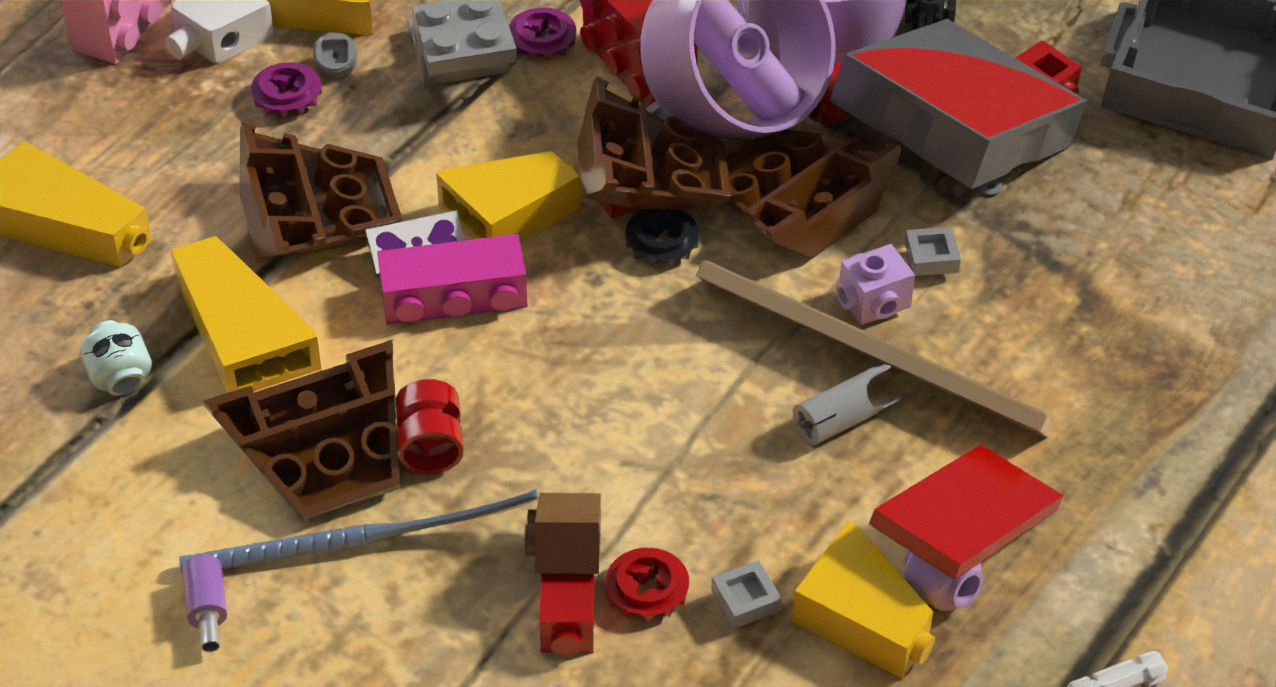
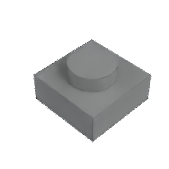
(932, 251)
(746, 594)

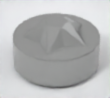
(335, 55)

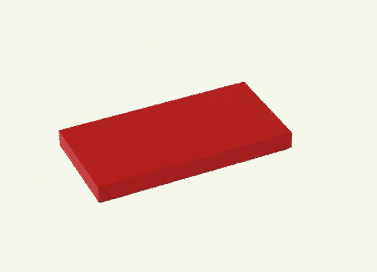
(965, 511)

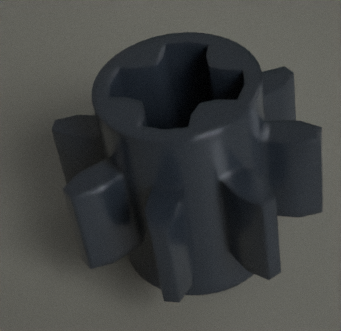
(928, 12)

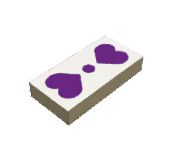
(412, 233)

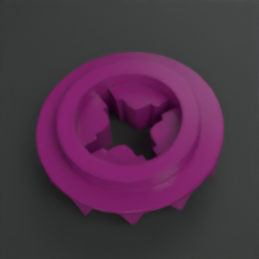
(533, 23)
(282, 78)

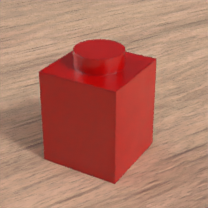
(567, 613)

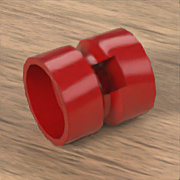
(428, 426)

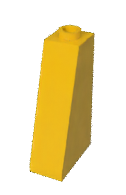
(67, 210)
(241, 319)

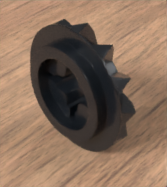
(650, 224)

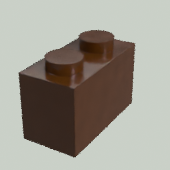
(565, 533)

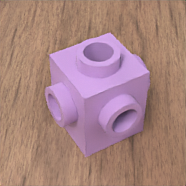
(875, 284)

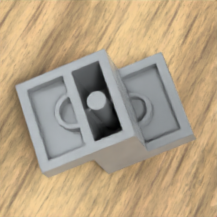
(460, 40)

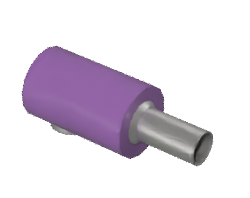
(205, 598)

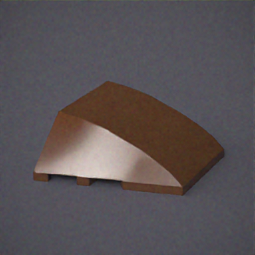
(646, 160)
(806, 188)
(310, 196)
(323, 434)

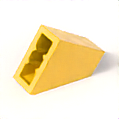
(323, 15)
(510, 194)
(864, 605)

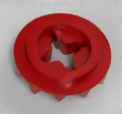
(640, 567)

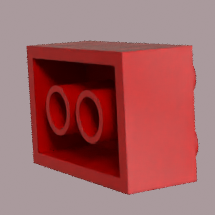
(614, 34)

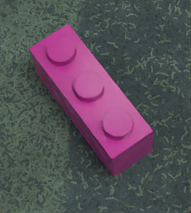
(452, 279)

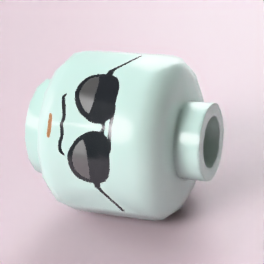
(115, 358)

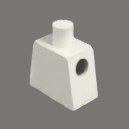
(218, 27)

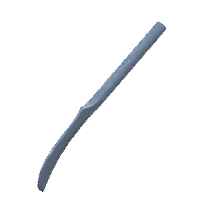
(350, 536)

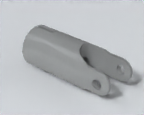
(839, 407)

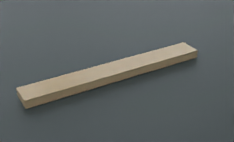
(877, 348)

